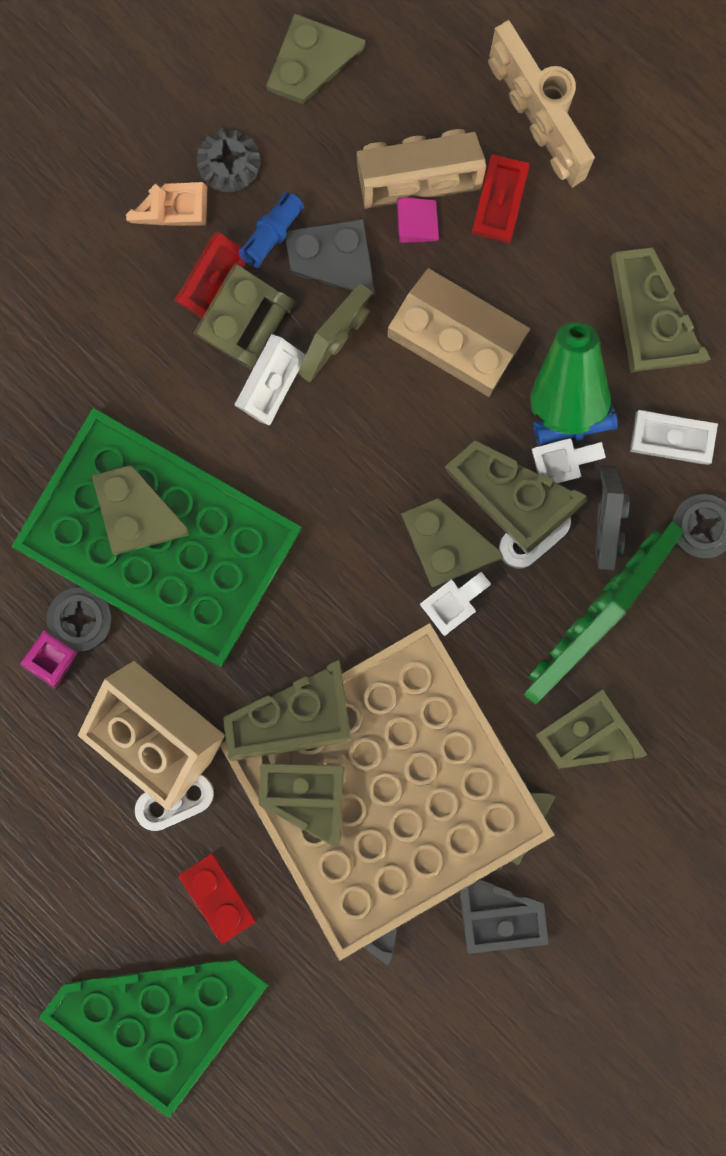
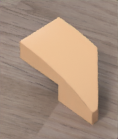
(172, 205)

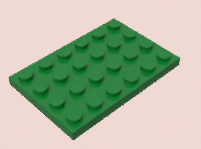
(185, 588)

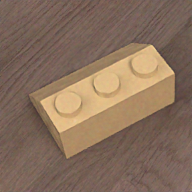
(420, 168)
(457, 332)
(150, 734)

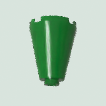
(572, 382)

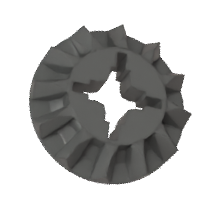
(244, 168)
(708, 508)
(65, 606)

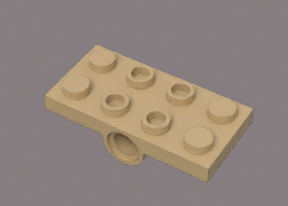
(545, 100)

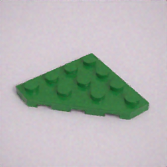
(604, 611)
(158, 1024)

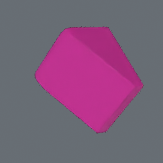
(417, 220)
(49, 659)

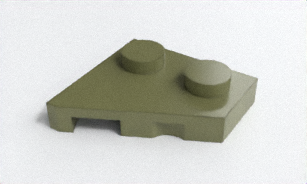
(333, 333)
(134, 511)
(446, 542)
(590, 735)
(305, 797)

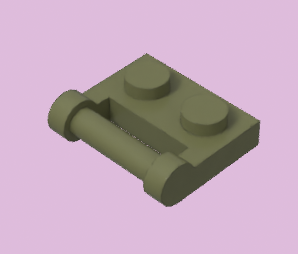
(234, 309)

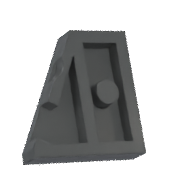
(501, 919)

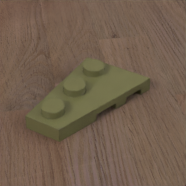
(651, 317)
(513, 496)
(295, 719)

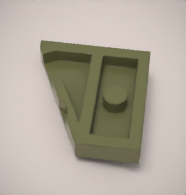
(310, 58)

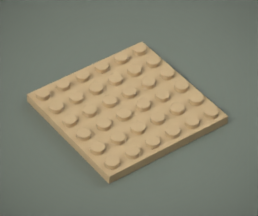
(422, 798)

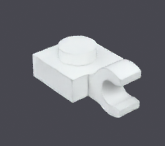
(561, 460)
(451, 604)

